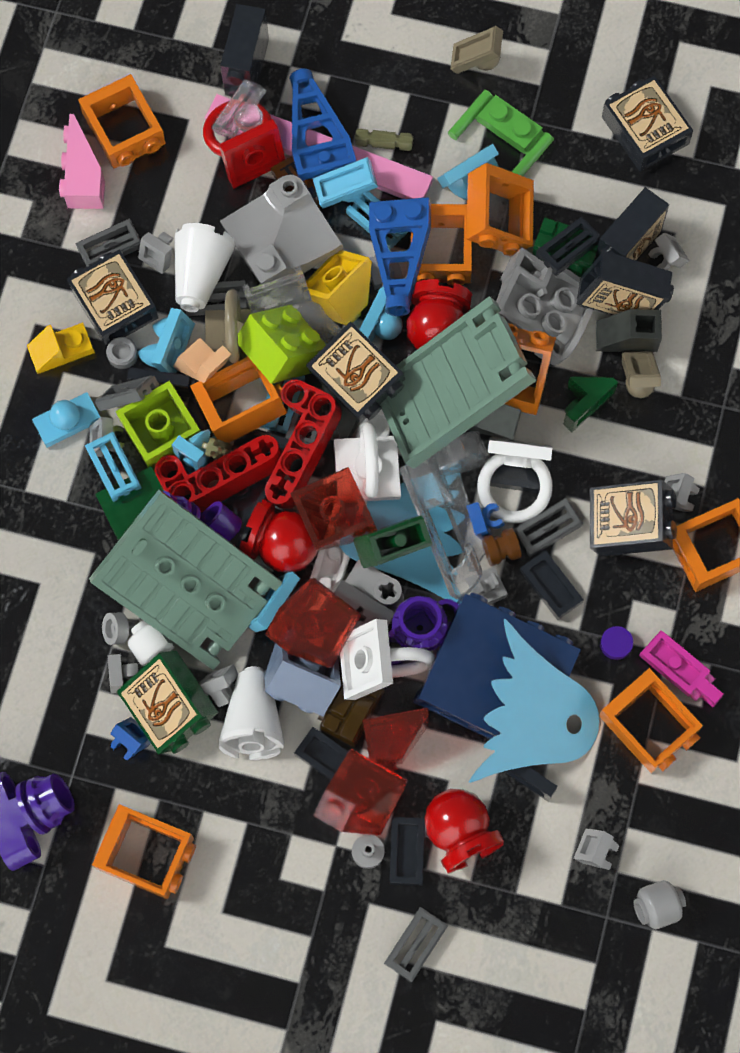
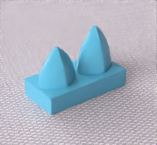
(457, 177)
(173, 340)
(190, 450)

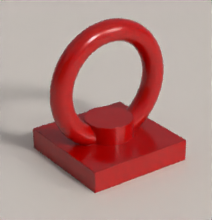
(249, 152)

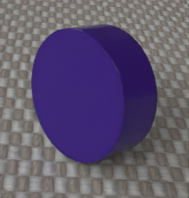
(616, 643)

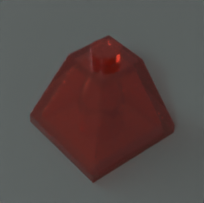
(333, 510)
(313, 624)
(393, 736)
(360, 796)

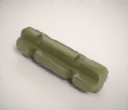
(383, 139)
(216, 448)

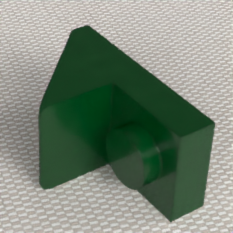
(591, 393)

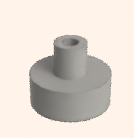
(116, 628)
(370, 859)

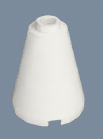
(199, 263)
(251, 719)

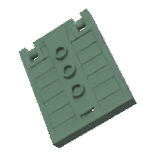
(455, 382)
(184, 579)

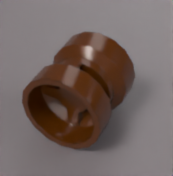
(498, 548)

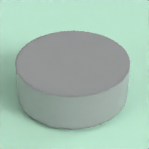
(122, 352)

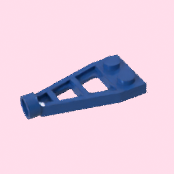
(322, 157)
(399, 217)

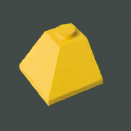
(342, 286)

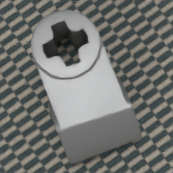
(375, 584)

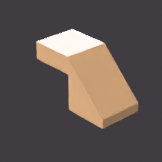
(201, 361)

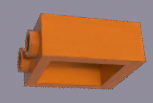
(110, 98)
(520, 194)
(449, 217)
(538, 342)
(228, 381)
(689, 556)
(651, 682)
(113, 841)

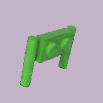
(507, 124)

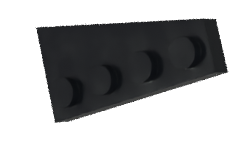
(246, 500)

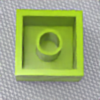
(279, 343)
(157, 423)

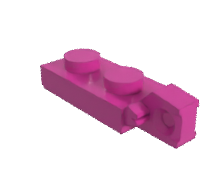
(681, 669)

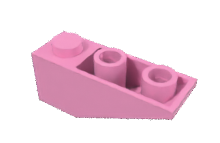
(83, 175)

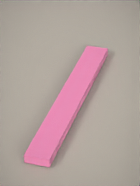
(390, 175)

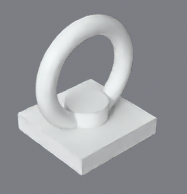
(518, 455)
(371, 462)
(368, 660)

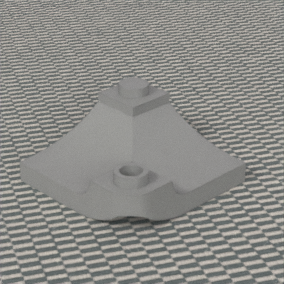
(282, 231)
(543, 302)

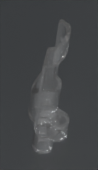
(440, 484)

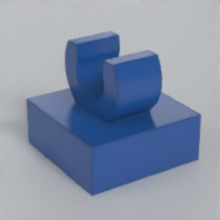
(481, 518)
(131, 736)

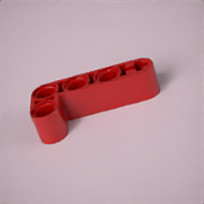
(296, 446)
(222, 470)

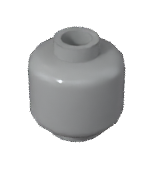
(659, 904)

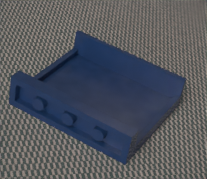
(473, 657)

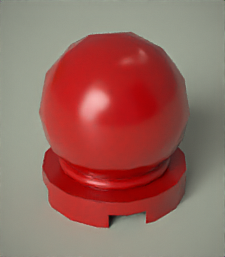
(435, 309)
(278, 539)
(459, 825)

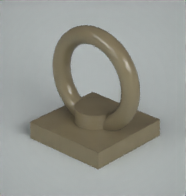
(224, 325)

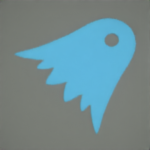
(420, 565)
(536, 714)

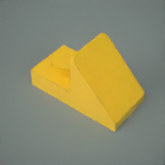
(58, 348)

